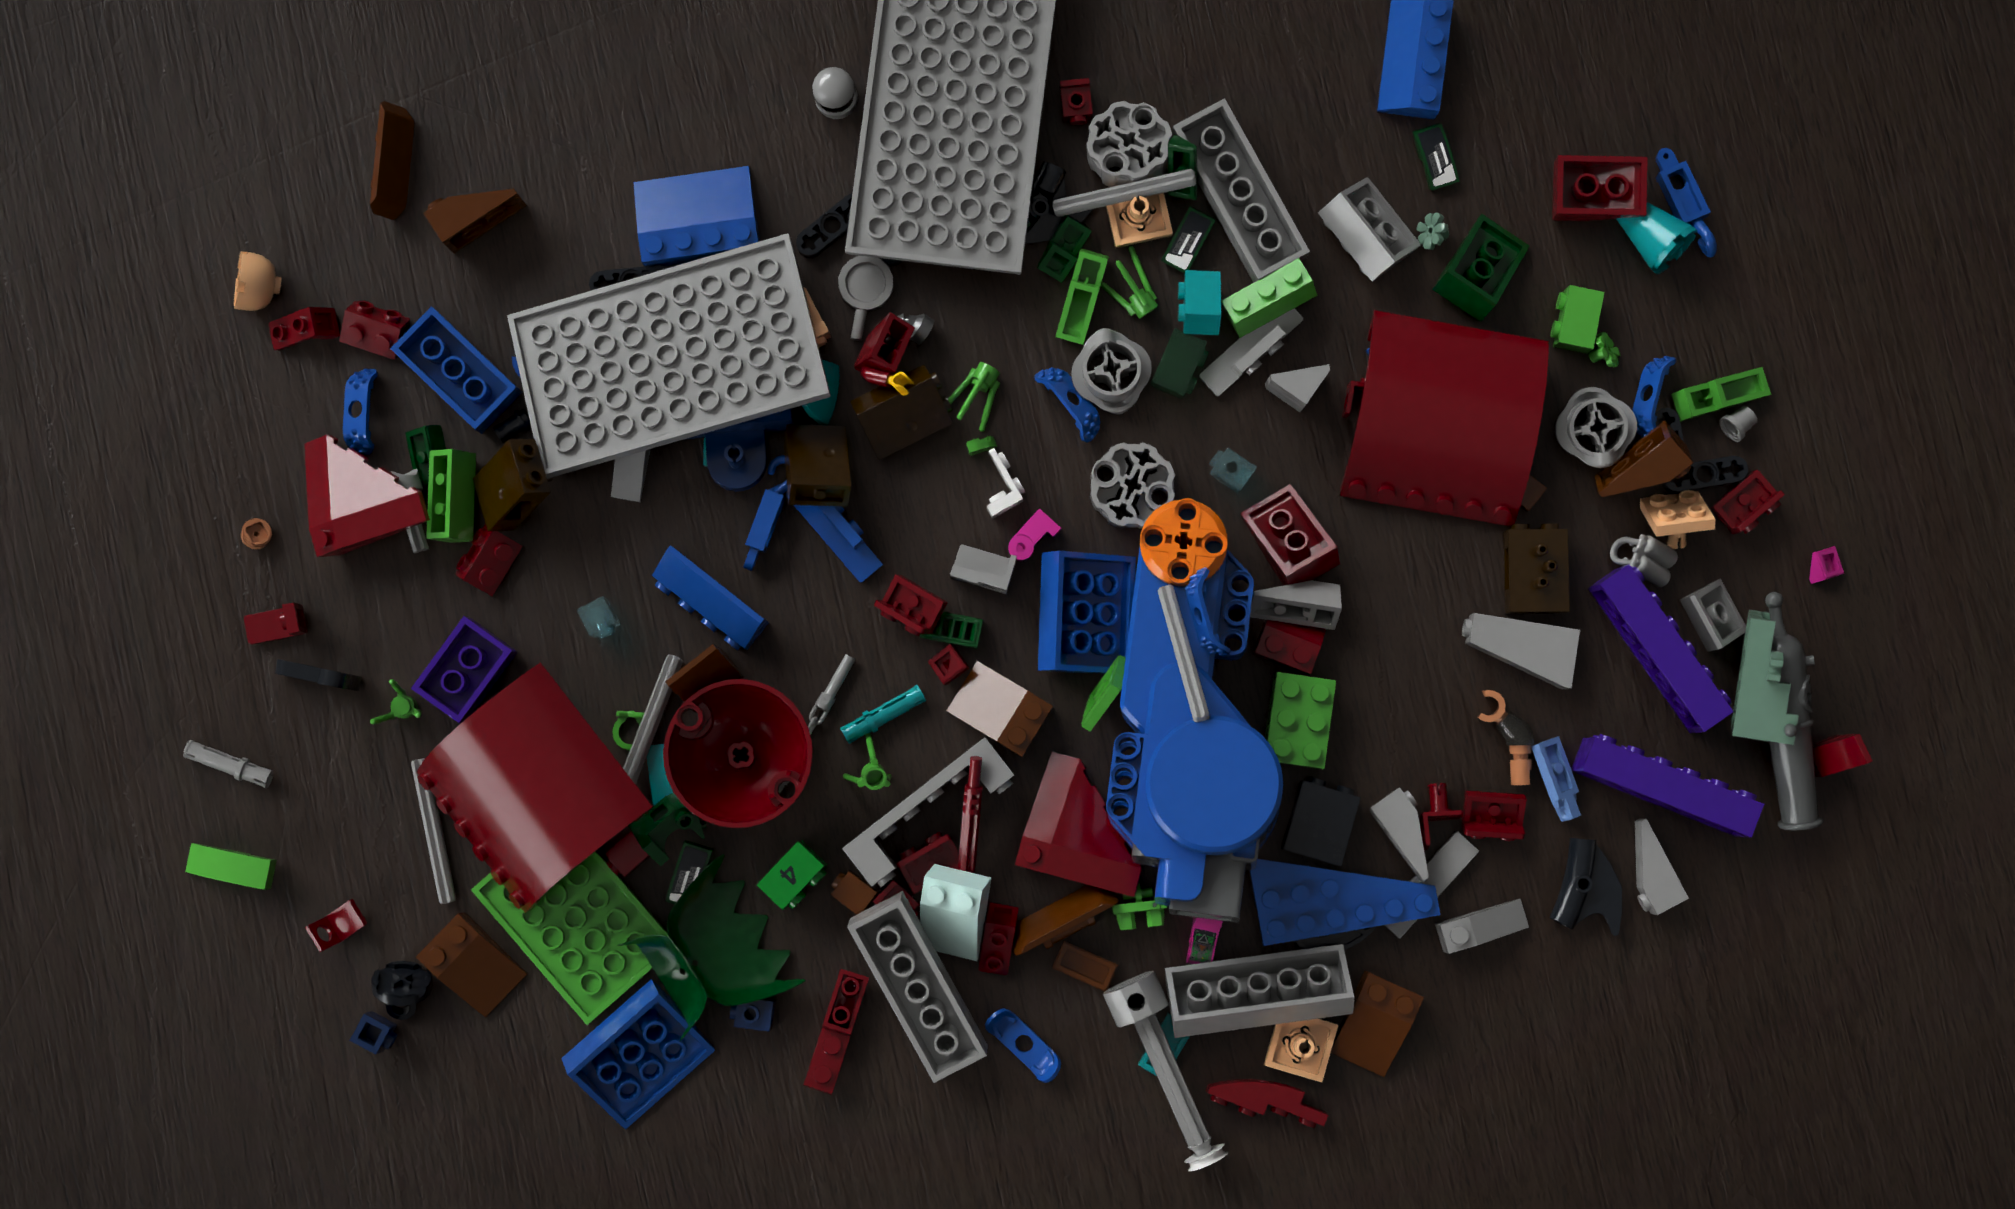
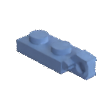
(1557, 777)

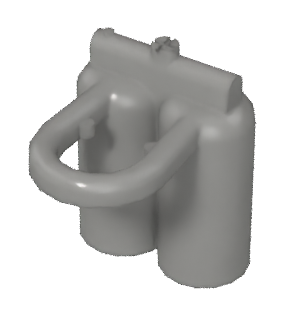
(1649, 557)

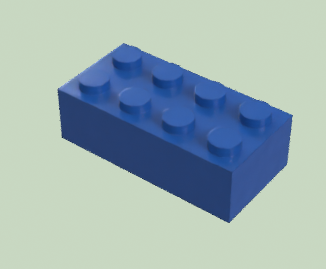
(456, 370)

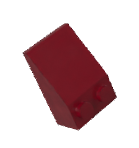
(1599, 187)
(1291, 537)

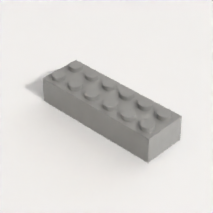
(1241, 192)
(918, 986)
(1259, 990)

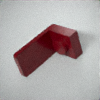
(304, 325)
(276, 624)
(998, 938)

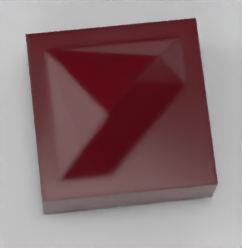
(948, 664)

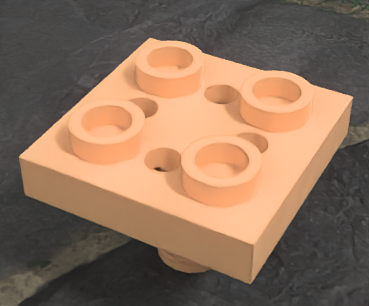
(1138, 213)
(1677, 515)
(1303, 1045)

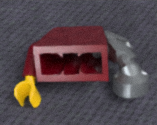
(886, 346)

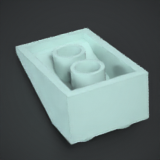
(954, 910)

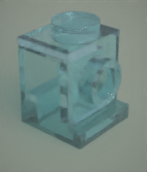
(1232, 480)

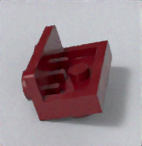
(372, 328)
(1747, 502)
(487, 560)
(911, 605)
(1493, 815)
(916, 863)

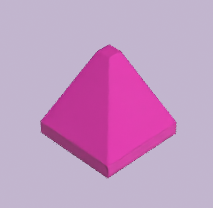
(1825, 565)

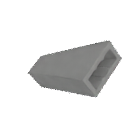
(1531, 647)

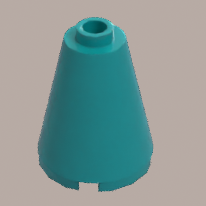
(1658, 236)

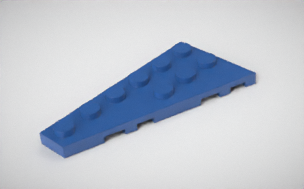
(1316, 902)

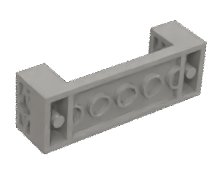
(869, 854)

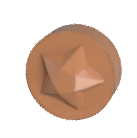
(256, 533)

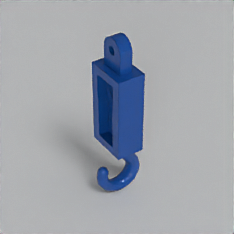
(1687, 202)
(765, 518)

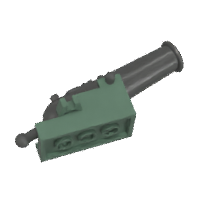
(1775, 707)

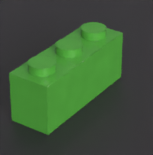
(1269, 298)
(451, 495)

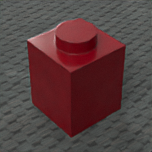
(626, 855)

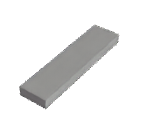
(1442, 870)

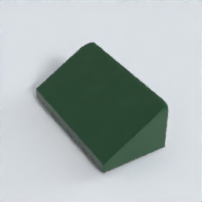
(1182, 156)
(420, 443)

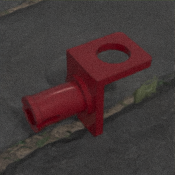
(1438, 812)

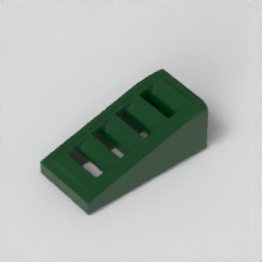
(975, 634)

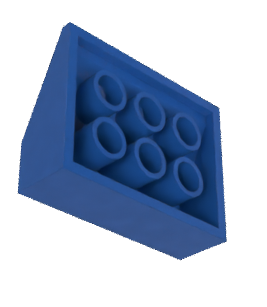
(694, 215)
(1084, 610)
(636, 1055)

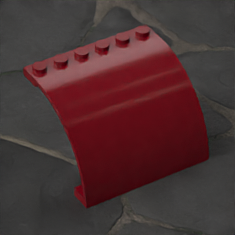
(1447, 418)
(531, 786)

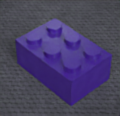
(464, 670)

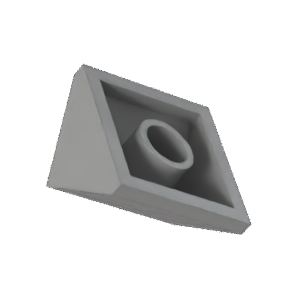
(1297, 386)
(1714, 615)

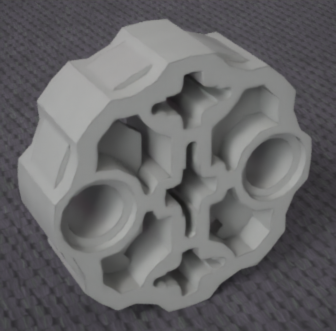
(1129, 144)
(1115, 460)

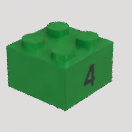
(792, 875)

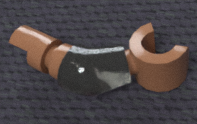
(1517, 735)

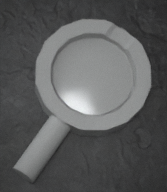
(865, 286)

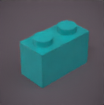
(1200, 302)

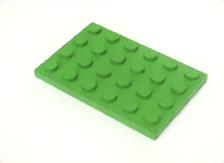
(577, 933)

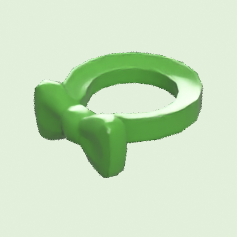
(623, 715)

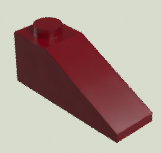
(1839, 754)

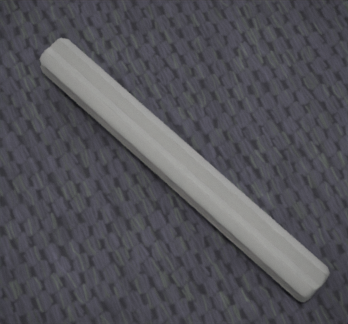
(1124, 192)
(1183, 653)
(651, 718)
(435, 840)

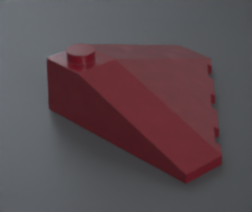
(353, 501)
(1073, 834)

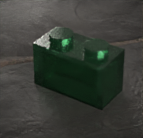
(1179, 364)

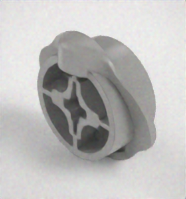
(1106, 342)
(1624, 421)

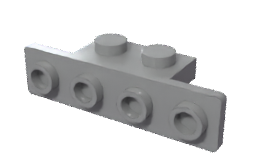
(1247, 351)

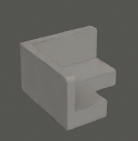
(983, 568)

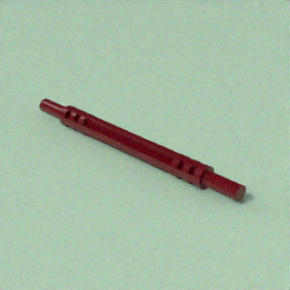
(971, 817)

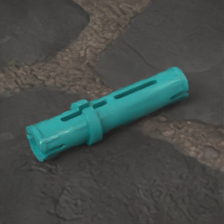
(877, 717)

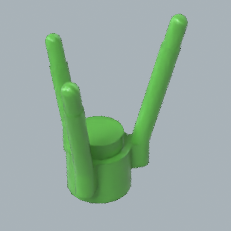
(1141, 301)
(983, 378)
(401, 706)
(872, 774)

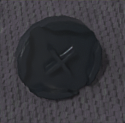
(401, 985)

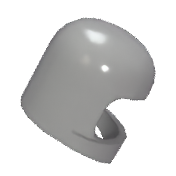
(834, 89)

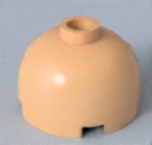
(255, 282)

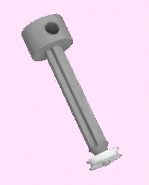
(1163, 1061)

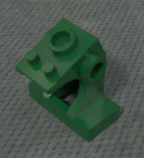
(660, 822)

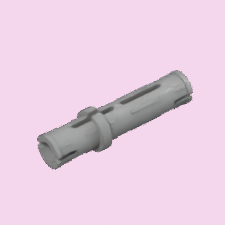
(240, 768)

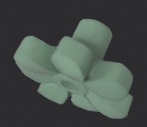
(1433, 231)

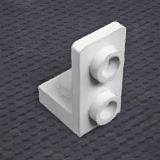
(1001, 502)

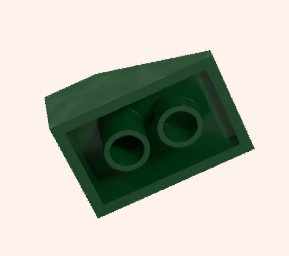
(1481, 268)

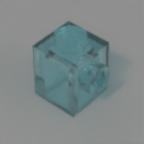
(599, 618)

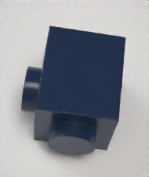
(754, 1015)
(374, 1033)

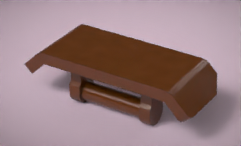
(392, 161)
(1062, 918)

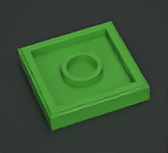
(1104, 693)

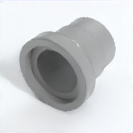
(1738, 423)

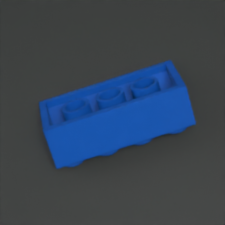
(1415, 57)
(709, 598)

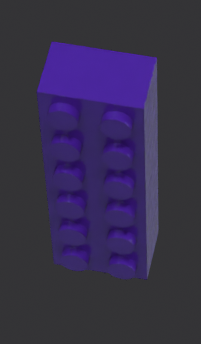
(1661, 649)
(1668, 787)

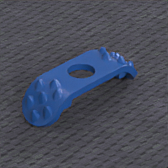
(1653, 376)
(1085, 413)
(356, 430)
(1196, 601)
(1039, 1059)

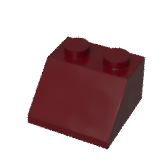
(1289, 645)

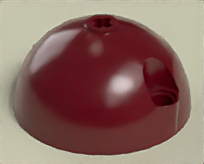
(704, 765)

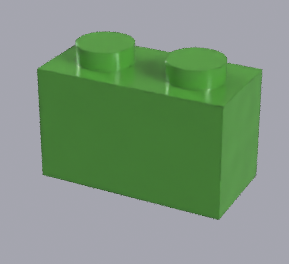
(1577, 319)

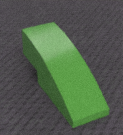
(1082, 296)
(1721, 394)
(231, 866)

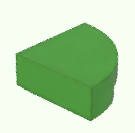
(977, 446)

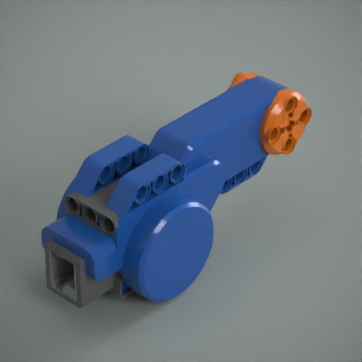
(1201, 789)

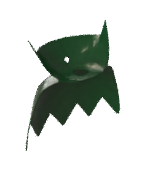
(722, 944)

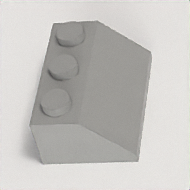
(1369, 228)

